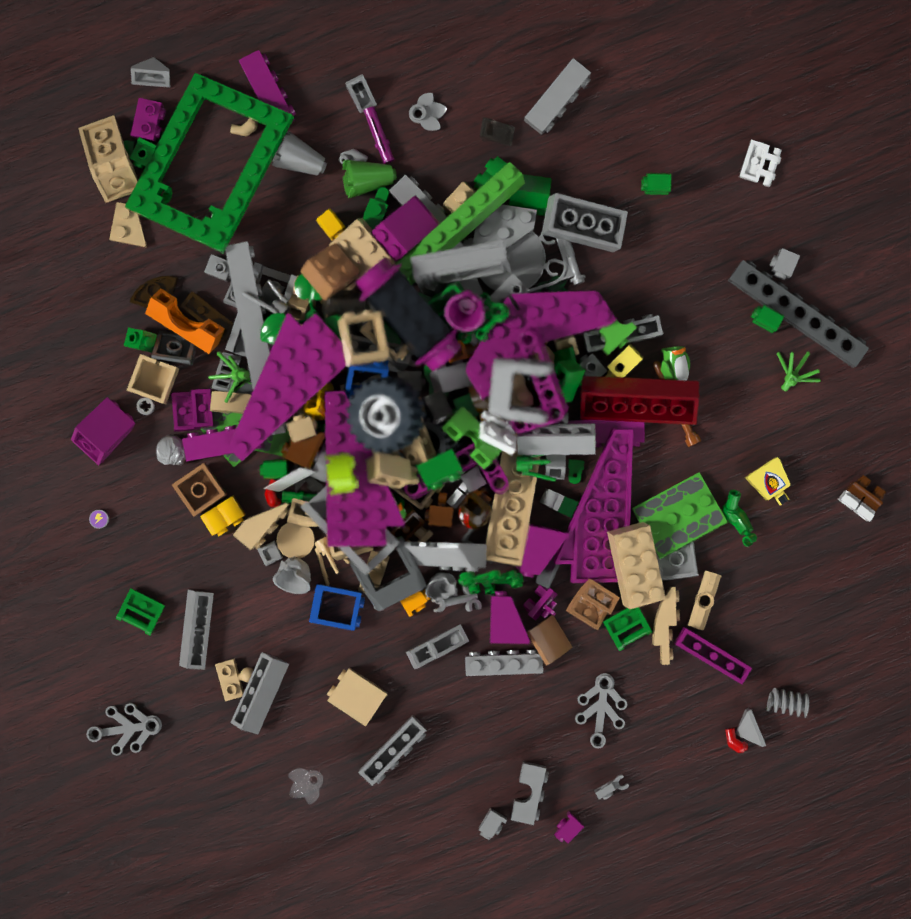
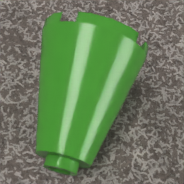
(366, 177)

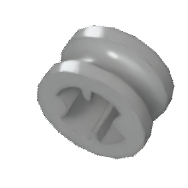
(142, 411)

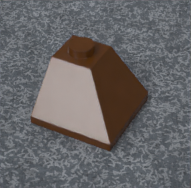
(303, 451)

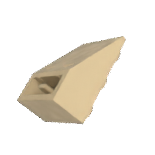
(254, 529)

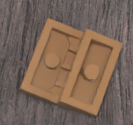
(592, 604)
(549, 640)

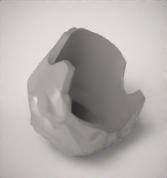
(170, 450)
(442, 586)

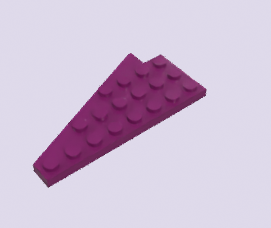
(295, 370)
(600, 510)
(360, 515)

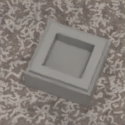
(270, 553)

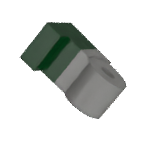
(559, 502)

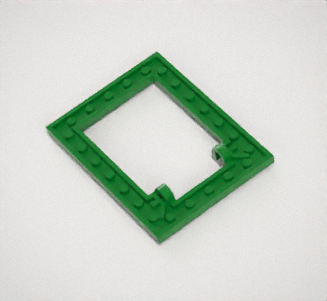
(218, 229)

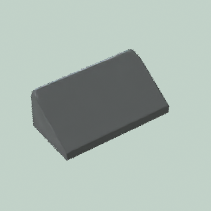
(547, 575)

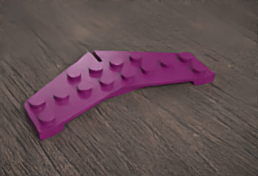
(551, 313)

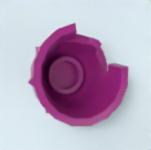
(465, 311)

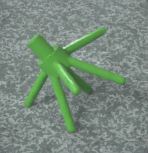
(237, 374)
(793, 377)

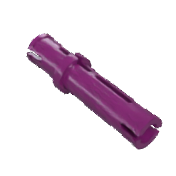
(386, 156)

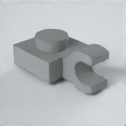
(606, 790)

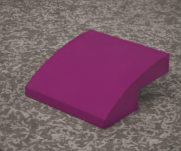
(192, 410)

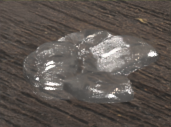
(303, 786)

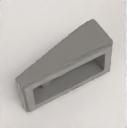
(215, 385)

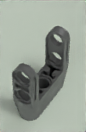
(396, 589)

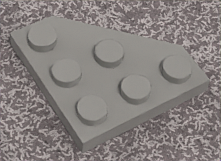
(505, 224)

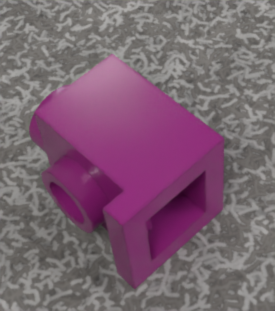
(568, 828)

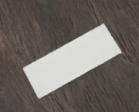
(289, 480)

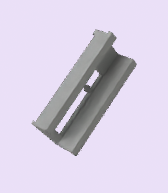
(461, 264)
(235, 342)
(317, 511)

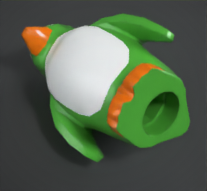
(675, 363)

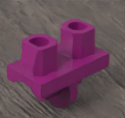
(537, 609)

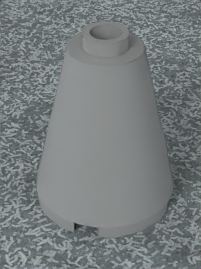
(298, 156)

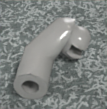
(352, 154)

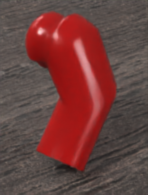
(271, 496)
(734, 743)

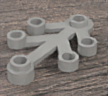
(601, 706)
(128, 728)

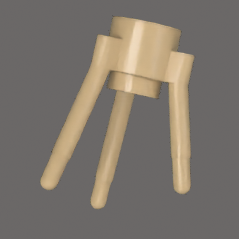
(321, 547)

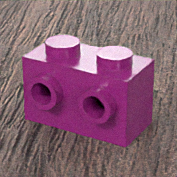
(147, 120)

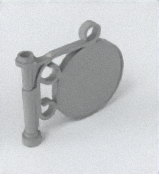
(528, 263)

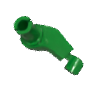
(738, 518)

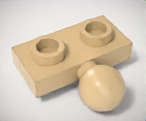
(231, 679)

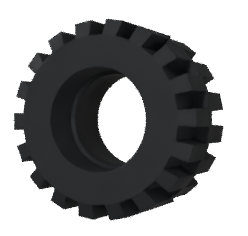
(440, 439)

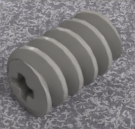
(788, 701)

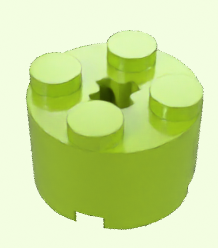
(340, 473)

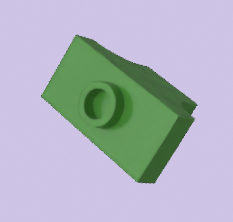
(616, 335)

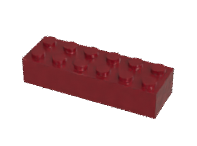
(639, 400)

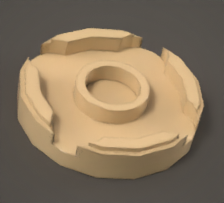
(295, 540)

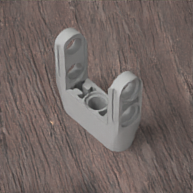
(502, 389)

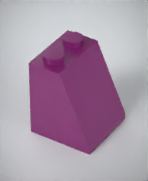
(405, 228)
(102, 430)
(539, 548)
(505, 621)

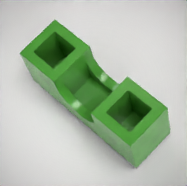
(466, 425)

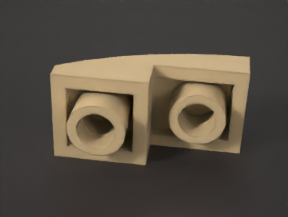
(236, 403)

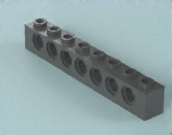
(858, 345)

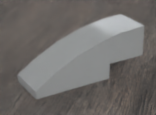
(437, 646)

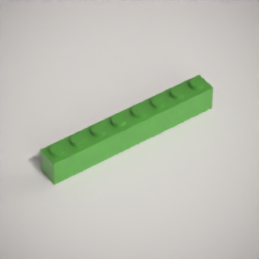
(466, 217)

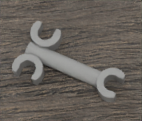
(469, 598)

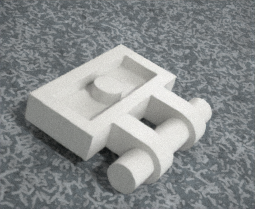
(754, 162)
(498, 436)

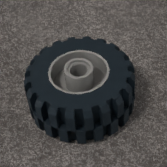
(385, 414)

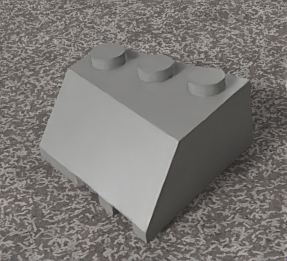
(448, 555)

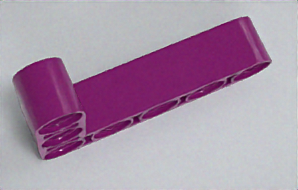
(541, 383)
(491, 477)

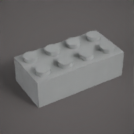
(584, 222)

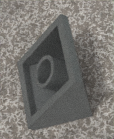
(173, 348)

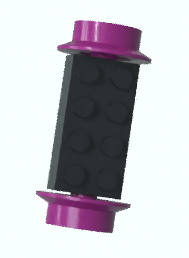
(408, 314)

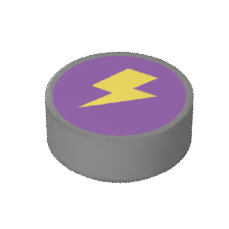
(99, 518)

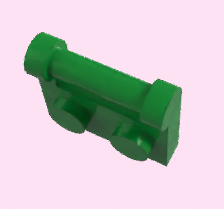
(144, 606)
(624, 621)

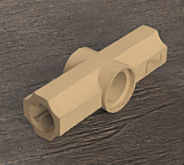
(708, 587)

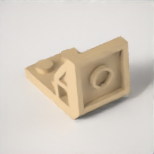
(108, 159)

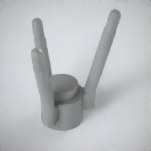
(277, 306)

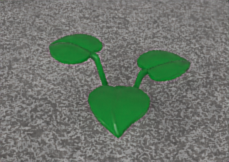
(304, 291)

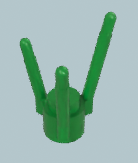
(526, 463)

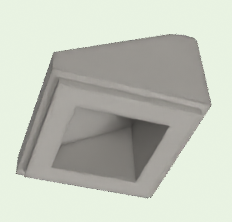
(473, 479)

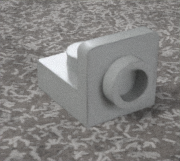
(268, 295)

